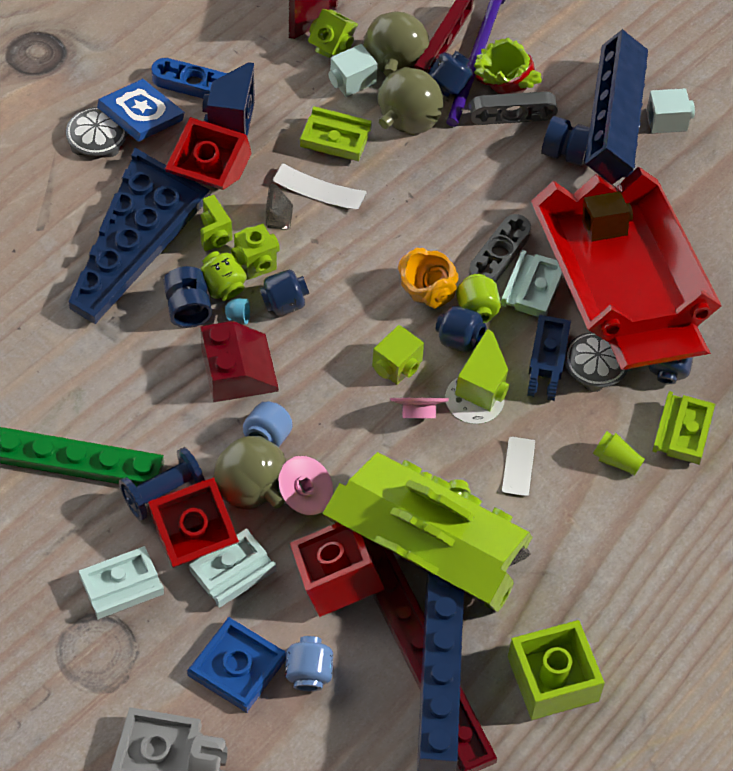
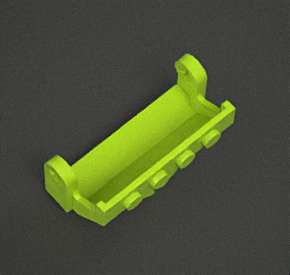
(431, 526)

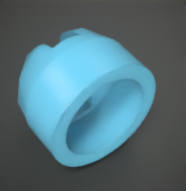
(238, 311)

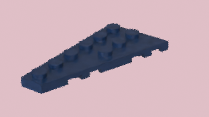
(135, 230)

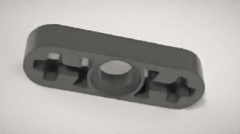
(541, 108)
(501, 238)

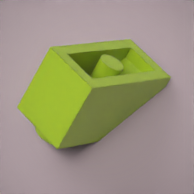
(484, 374)

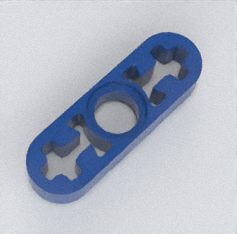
(186, 70)

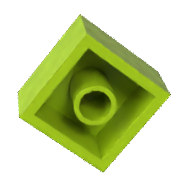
(555, 669)

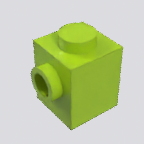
(398, 355)

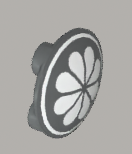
(94, 134)
(592, 362)

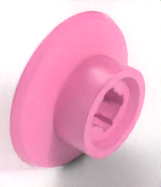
(419, 406)
(314, 480)

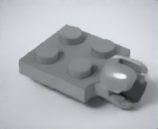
(167, 744)

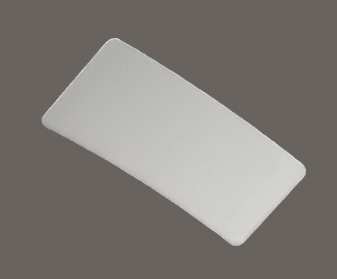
(518, 466)

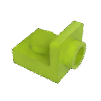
(217, 224)

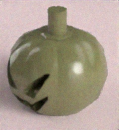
(395, 41)
(410, 101)
(250, 473)

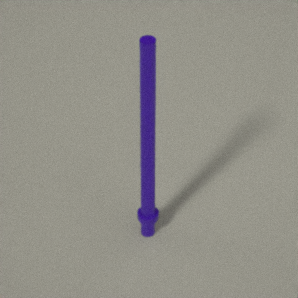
(480, 43)

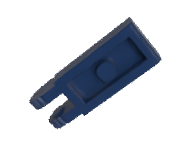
(548, 353)

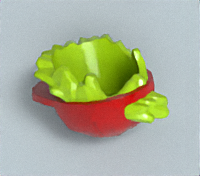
(506, 67)

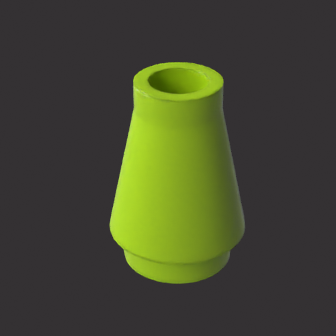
(617, 453)

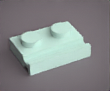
(533, 284)
(233, 569)
(121, 582)

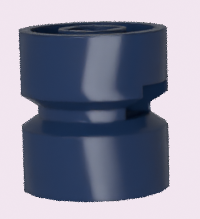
(566, 141)
(187, 297)

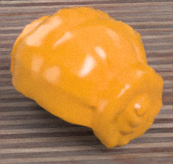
(428, 277)

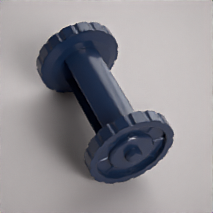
(137, 496)

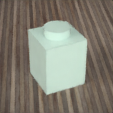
(353, 70)
(669, 110)

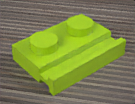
(336, 133)
(684, 427)

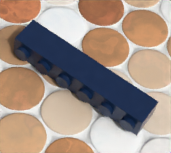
(617, 108)
(440, 676)

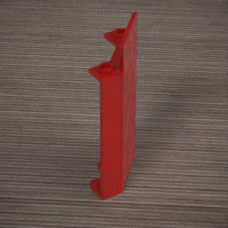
(633, 289)

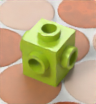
(332, 33)
(256, 250)

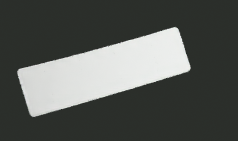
(318, 189)

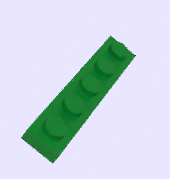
(77, 457)

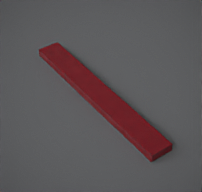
(407, 627)

